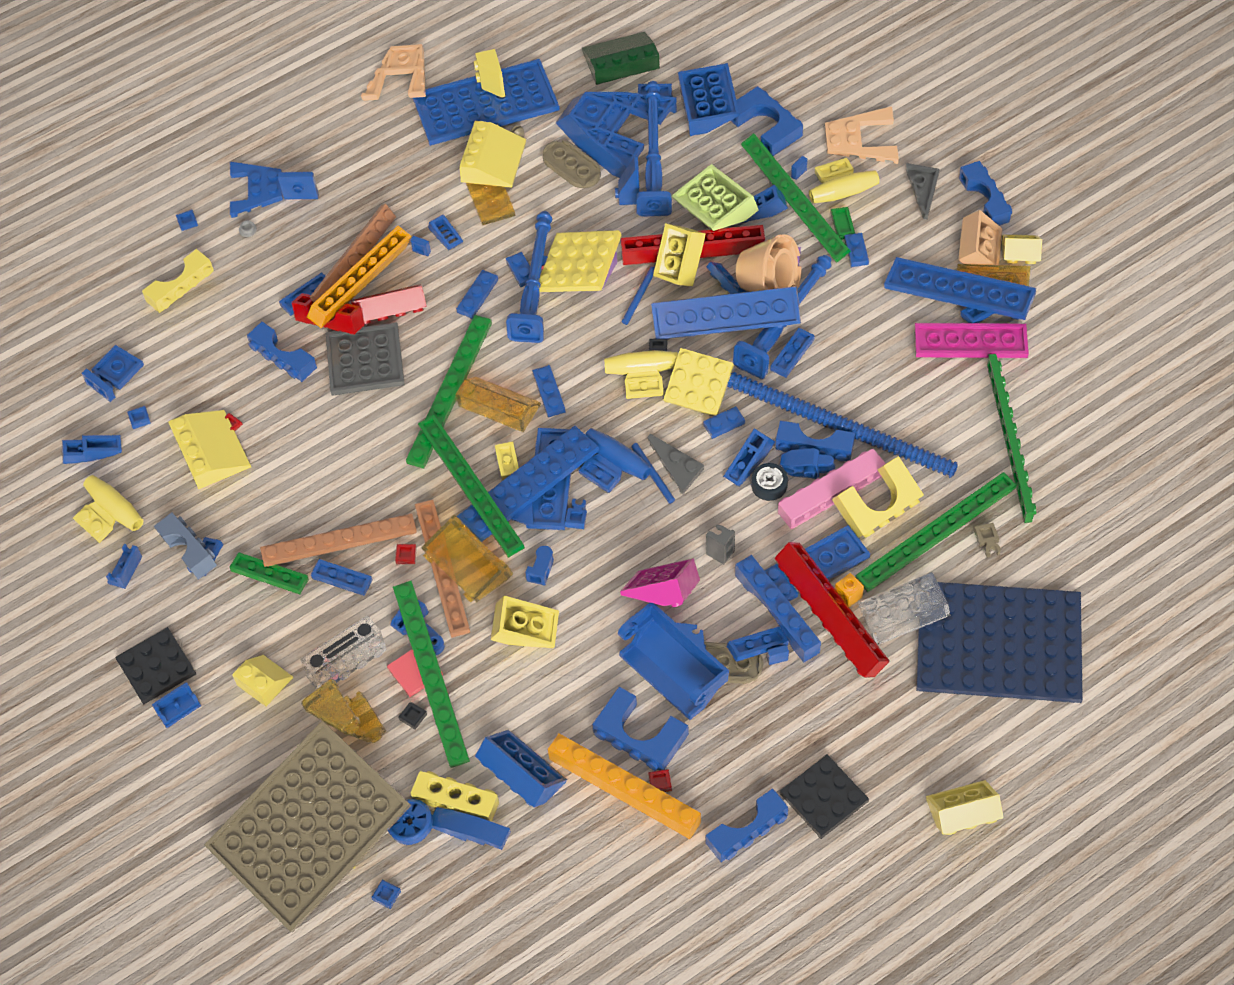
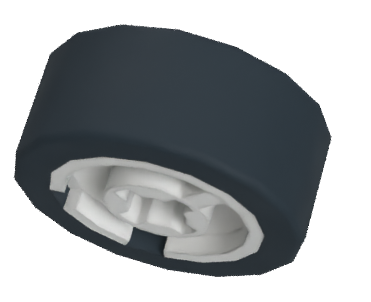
(771, 489)

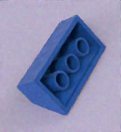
(520, 767)

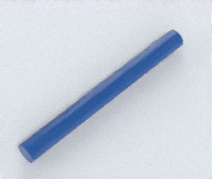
(627, 317)
(654, 475)

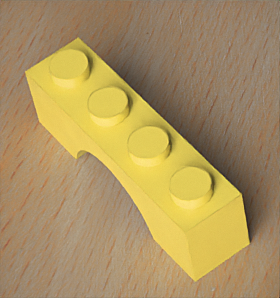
(163, 294)

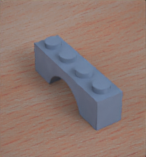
(196, 557)

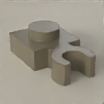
(988, 537)

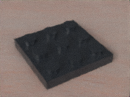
(155, 665)
(824, 796)

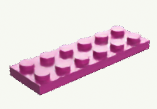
(971, 340)

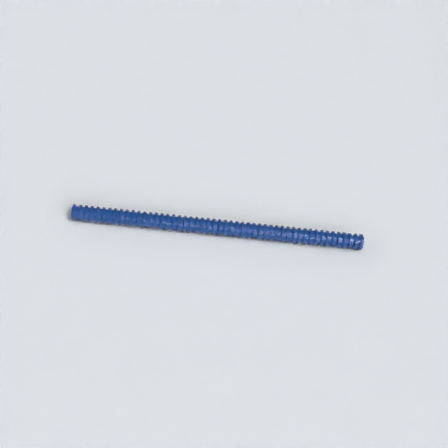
(831, 420)

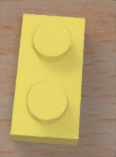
(506, 459)

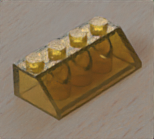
(497, 403)

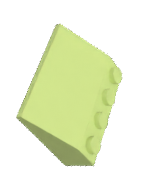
(716, 199)

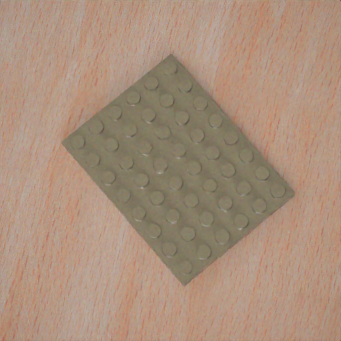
(307, 826)

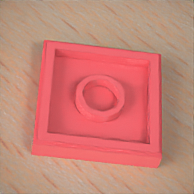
(407, 673)

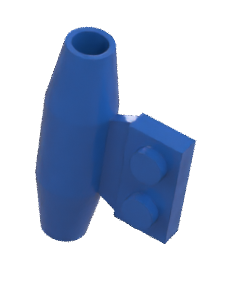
(612, 459)

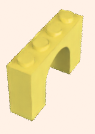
(903, 493)

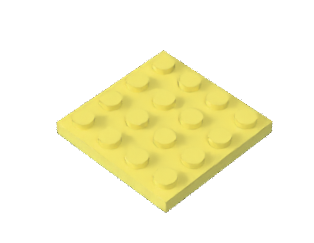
(579, 261)

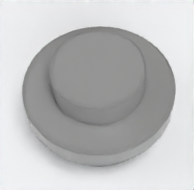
(247, 228)

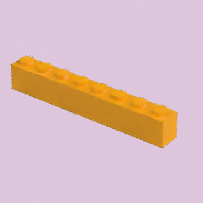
(359, 276)
(624, 786)

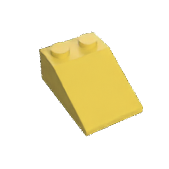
(524, 623)

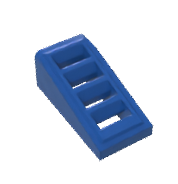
(442, 220)

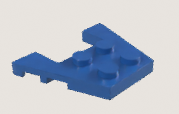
(262, 187)

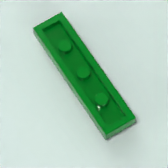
(272, 575)

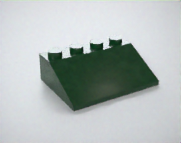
(621, 57)

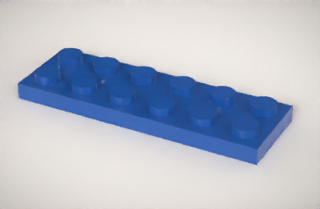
(552, 506)

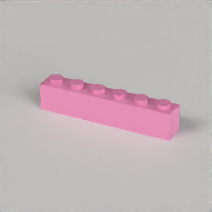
(819, 495)

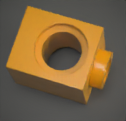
(849, 589)

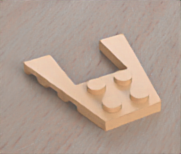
(400, 60)
(844, 136)

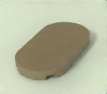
(571, 164)
(740, 672)

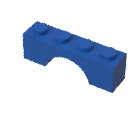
(976, 178)
(297, 363)
(838, 445)
(727, 841)

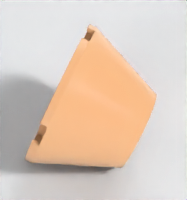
(769, 265)

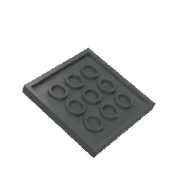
(365, 359)

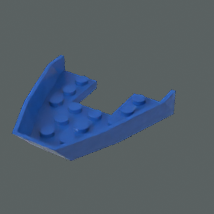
(597, 116)

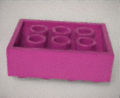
(664, 584)

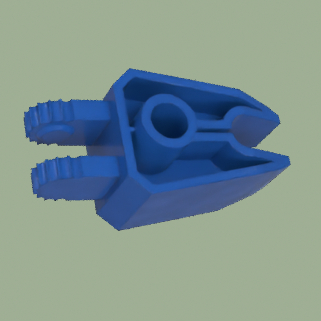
(806, 463)

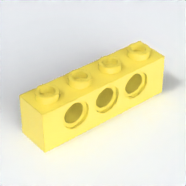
(429, 780)

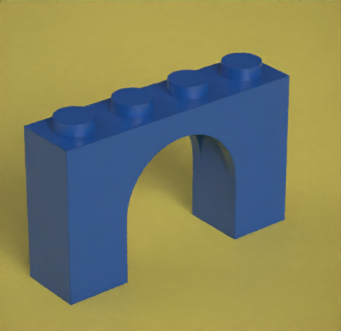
(759, 103)
(655, 751)

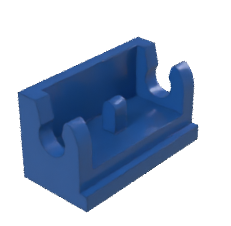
(125, 567)
(176, 705)

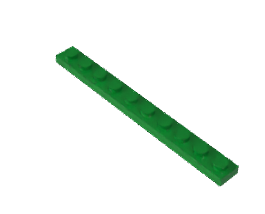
(796, 198)
(452, 382)
(1012, 443)
(471, 486)
(935, 532)
(431, 674)

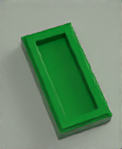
(842, 221)

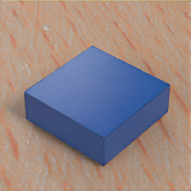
(799, 167)
(187, 220)
(420, 246)
(139, 417)
(777, 654)
(386, 894)

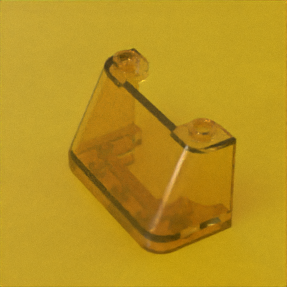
(466, 560)
(347, 715)

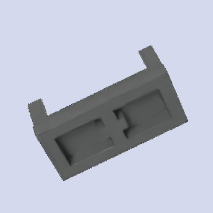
(720, 546)

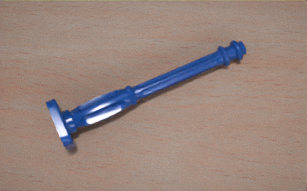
(653, 200)
(528, 325)
(754, 357)

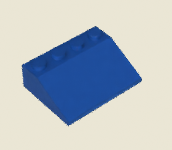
(708, 98)

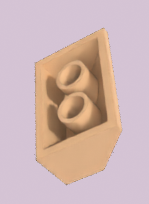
(980, 240)

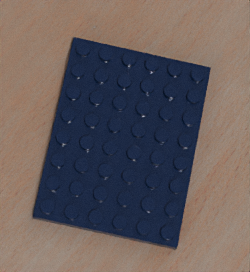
(1004, 644)

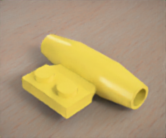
(840, 181)
(641, 371)
(108, 507)

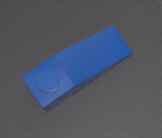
(628, 184)
(769, 203)
(749, 457)

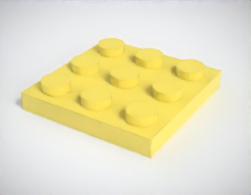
(698, 382)

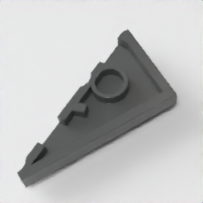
(923, 182)
(681, 467)

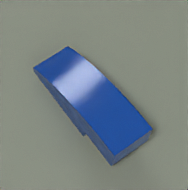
(90, 448)

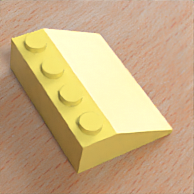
(491, 155)
(209, 446)

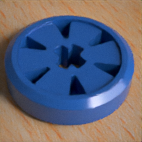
(418, 830)

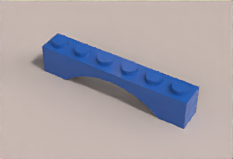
(758, 583)

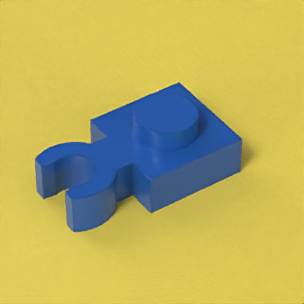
(576, 515)

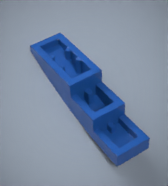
(470, 827)

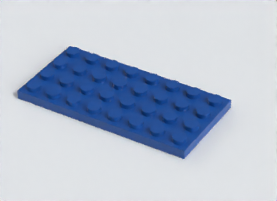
(455, 106)

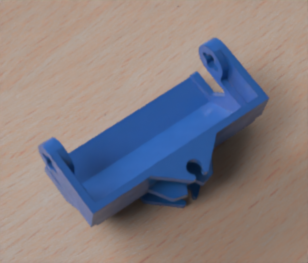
(672, 659)

